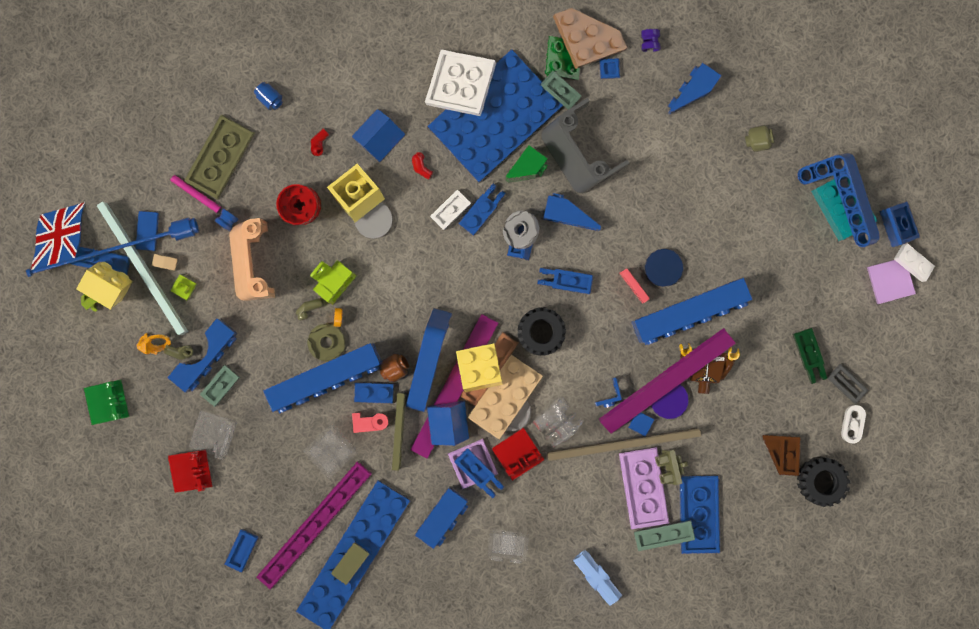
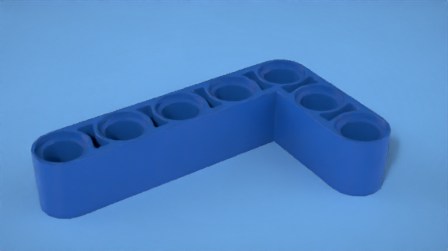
(847, 192)
(428, 359)

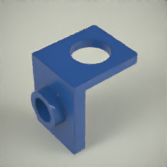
(610, 401)

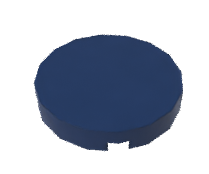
(663, 267)

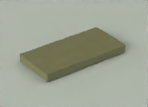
(219, 157)

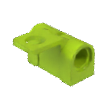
(332, 280)

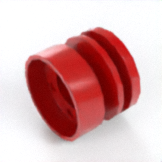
(290, 197)

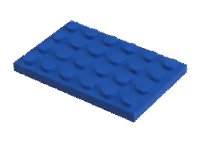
(510, 115)

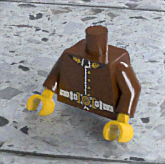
(713, 371)

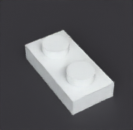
(450, 210)
(914, 262)

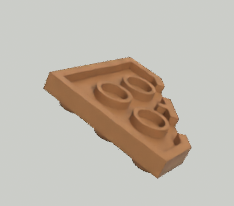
(587, 37)

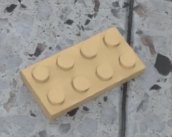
(503, 402)

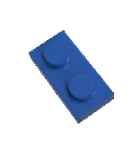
(373, 393)

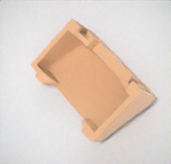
(241, 236)

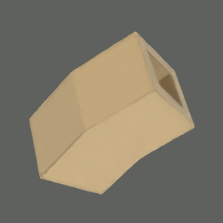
(164, 262)

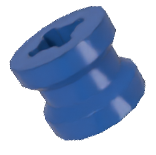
(226, 219)

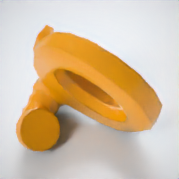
(146, 347)

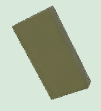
(350, 563)

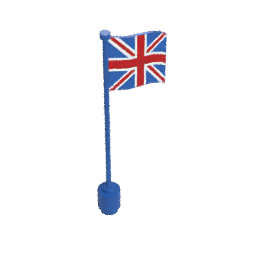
(60, 236)

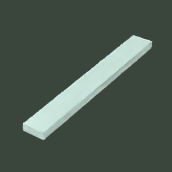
(142, 268)

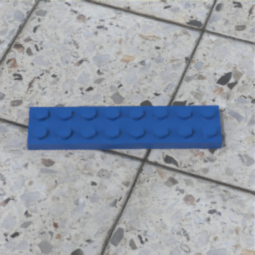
(369, 530)

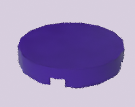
(672, 404)

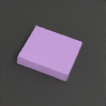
(890, 281)
(481, 452)

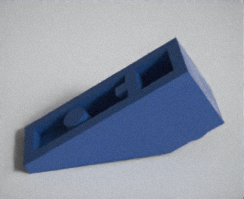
(565, 212)

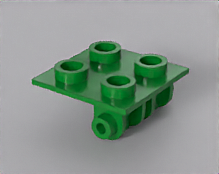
(560, 60)
(106, 402)

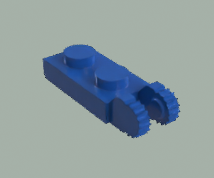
(480, 211)
(568, 280)
(477, 471)

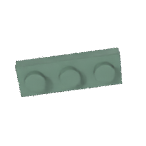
(664, 535)

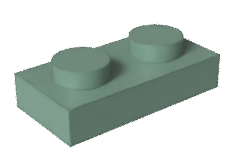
(560, 90)
(220, 385)

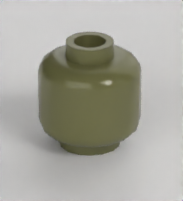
(759, 138)

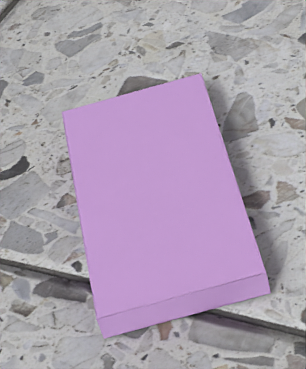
(643, 488)

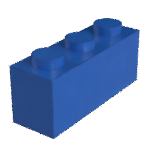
(442, 518)

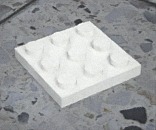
(460, 82)

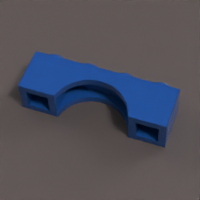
(219, 337)

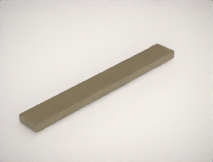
(623, 444)

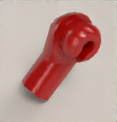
(317, 142)
(418, 165)

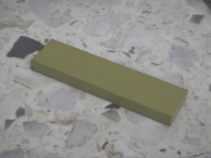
(398, 435)

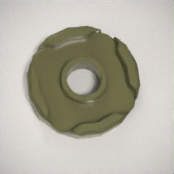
(336, 336)

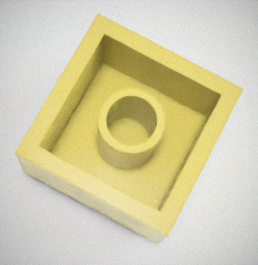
(356, 193)
(104, 284)
(479, 367)

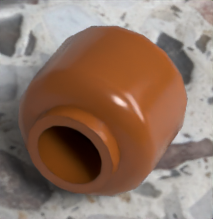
(394, 367)

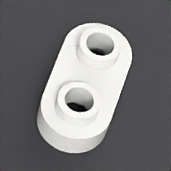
(855, 424)

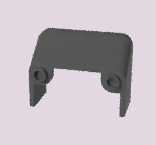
(569, 157)

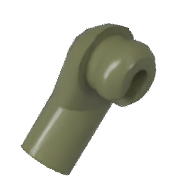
(307, 306)
(179, 353)

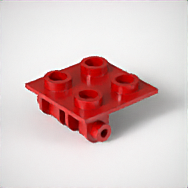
(517, 454)
(190, 471)

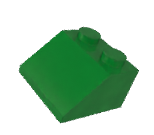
(527, 166)

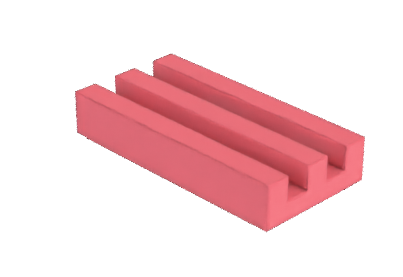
(634, 285)

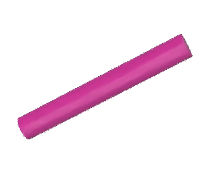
(196, 194)

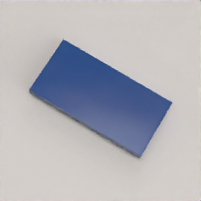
(701, 505)

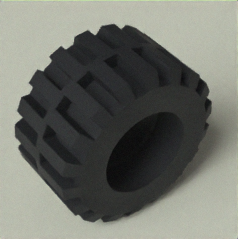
(558, 331)
(839, 486)

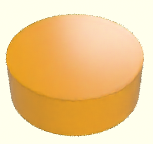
(338, 317)

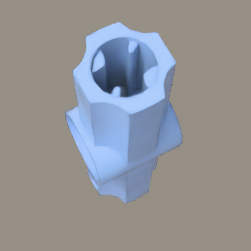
(597, 577)

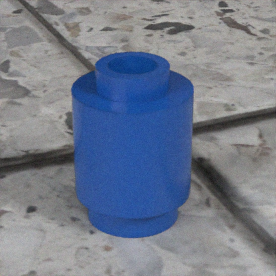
(268, 96)

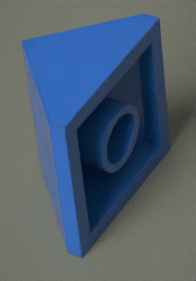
(378, 135)
(899, 224)
(448, 423)

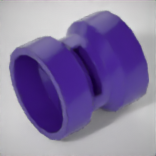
(650, 40)

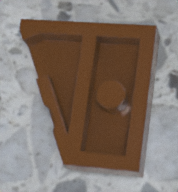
(784, 453)

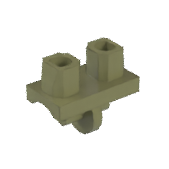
(674, 467)

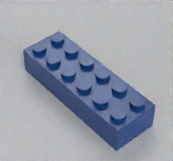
(689, 311)
(322, 377)

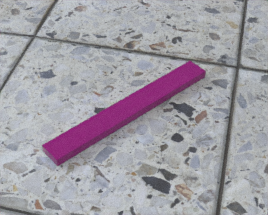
(667, 380)
(453, 387)
(313, 525)

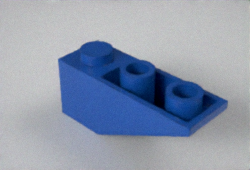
(700, 85)

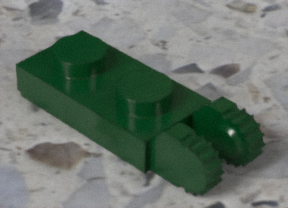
(810, 353)

